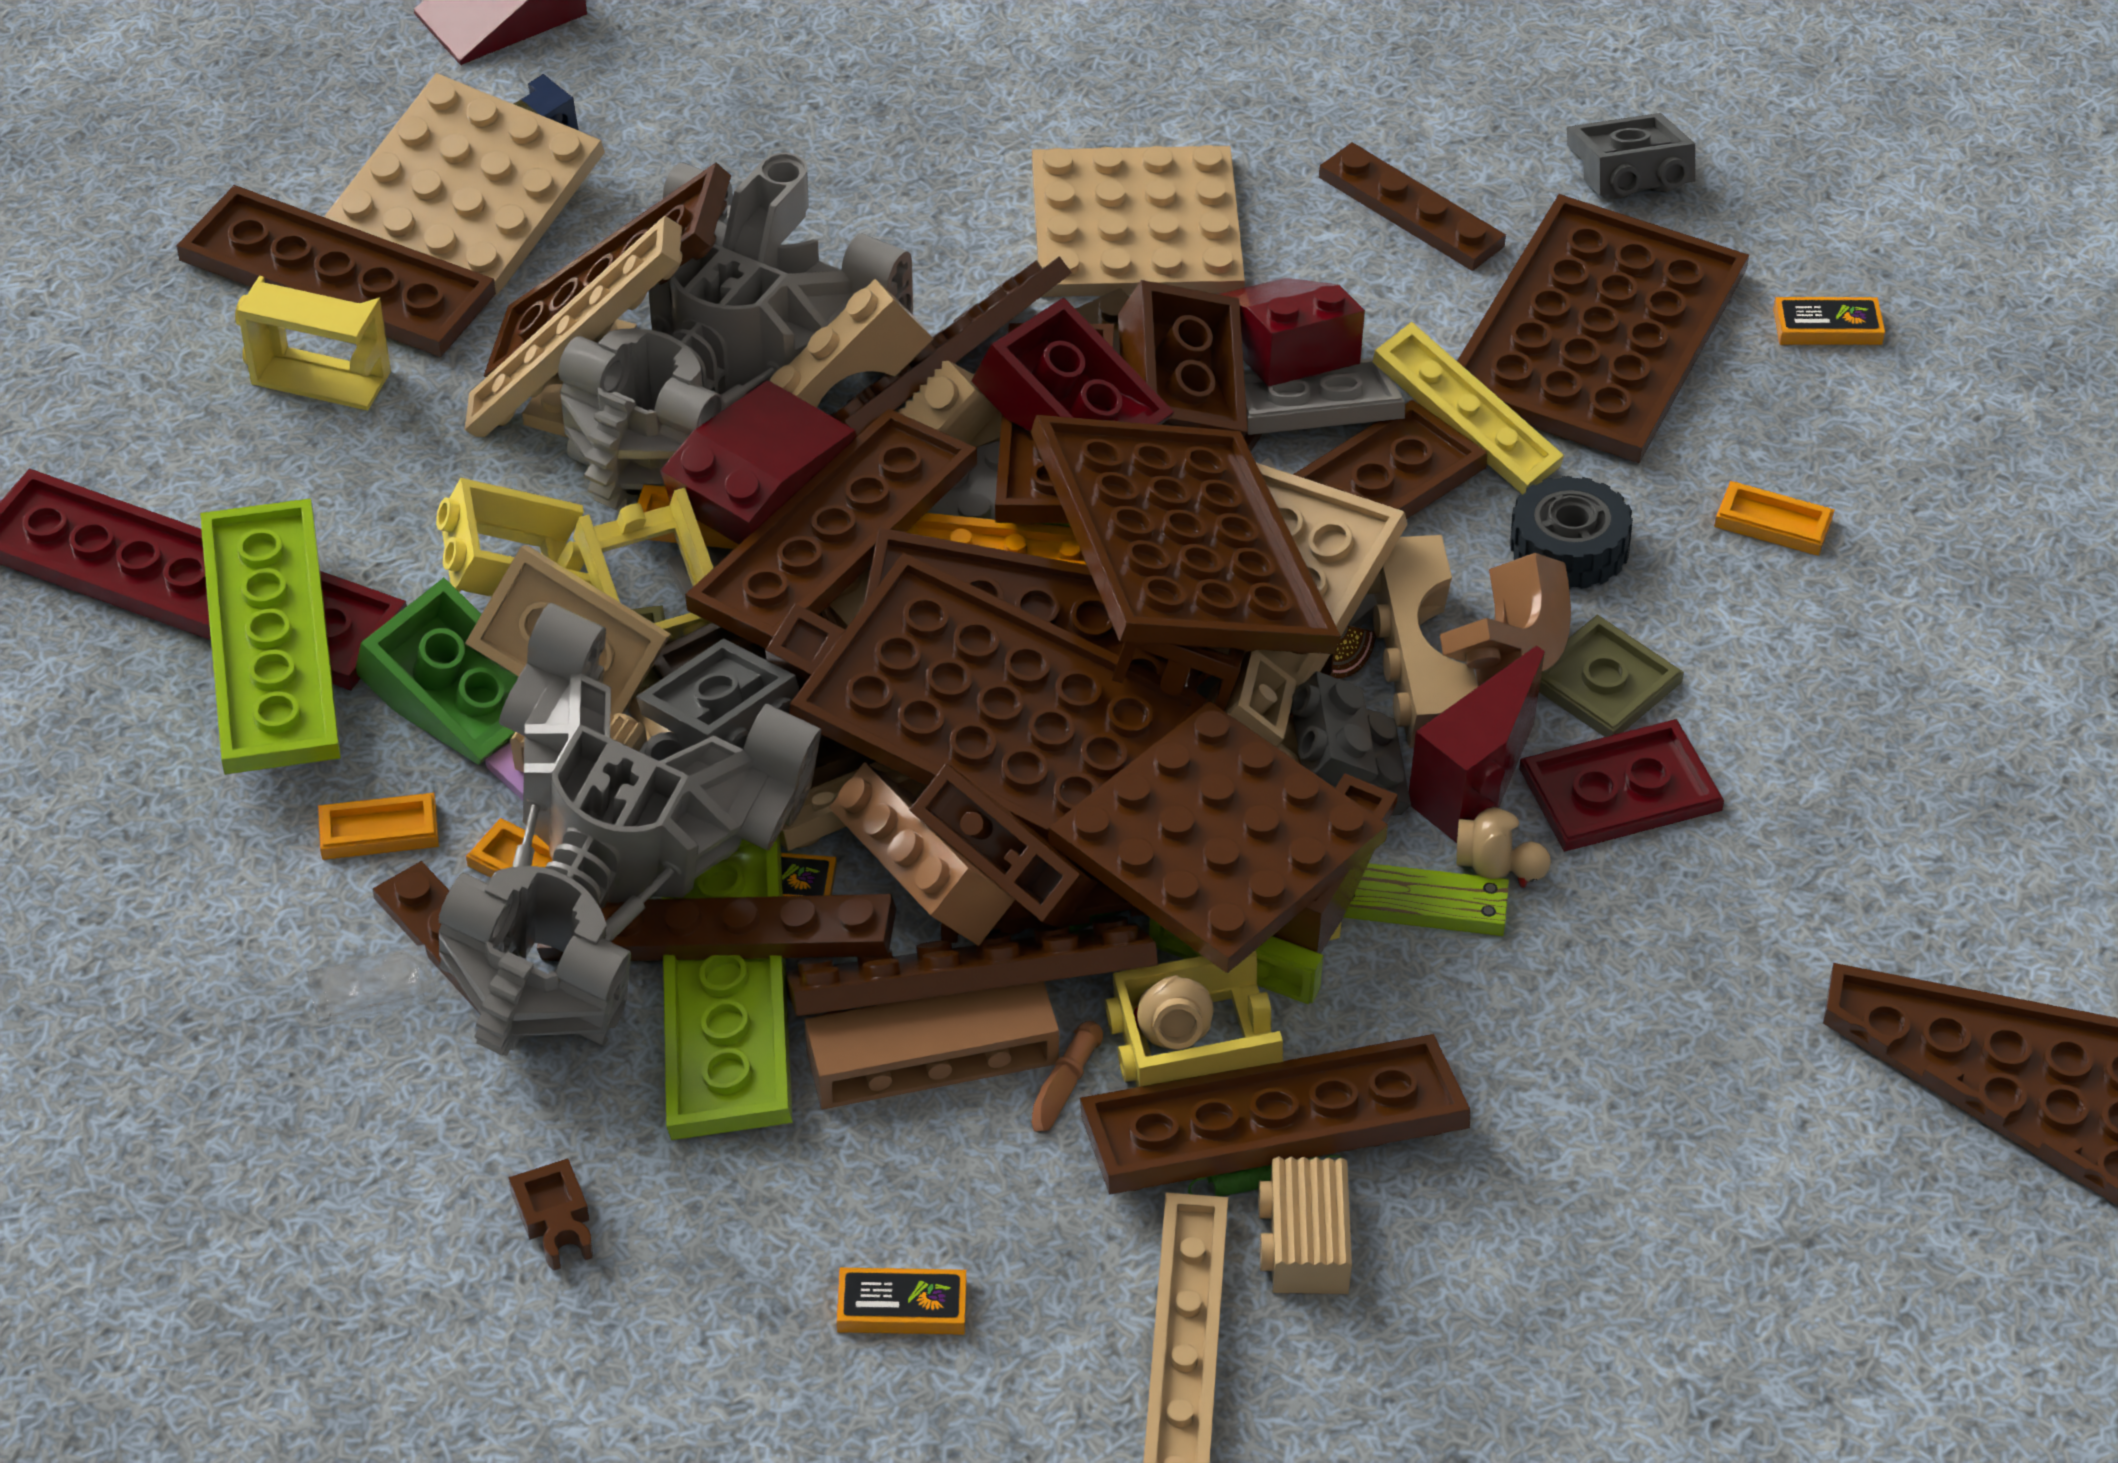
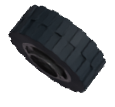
(1574, 524)

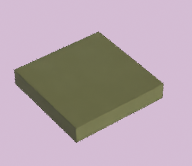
(1608, 678)

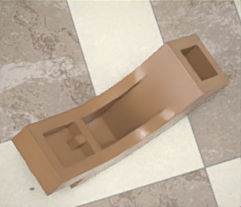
(1529, 611)

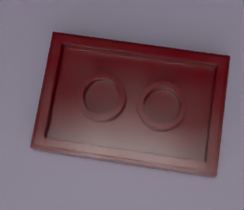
(1621, 785)

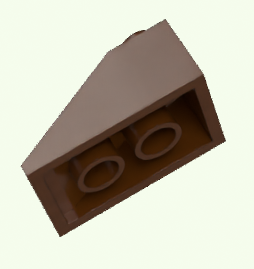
(1188, 353)

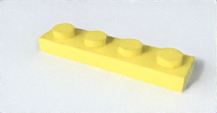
(1467, 406)

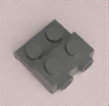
(1633, 155)
(717, 695)
(1345, 737)

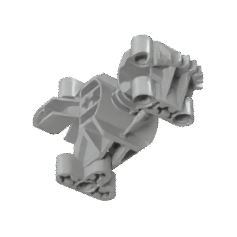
(714, 330)
(615, 834)

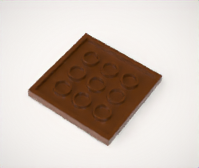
(1218, 835)

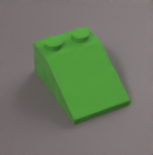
(435, 678)

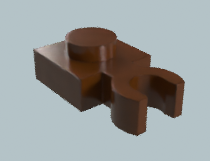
(553, 1207)

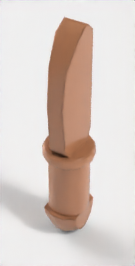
(1065, 1075)

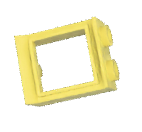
(274, 365)
(506, 515)
(636, 526)
(1252, 1009)

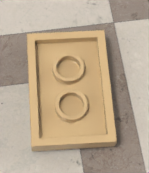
(535, 582)

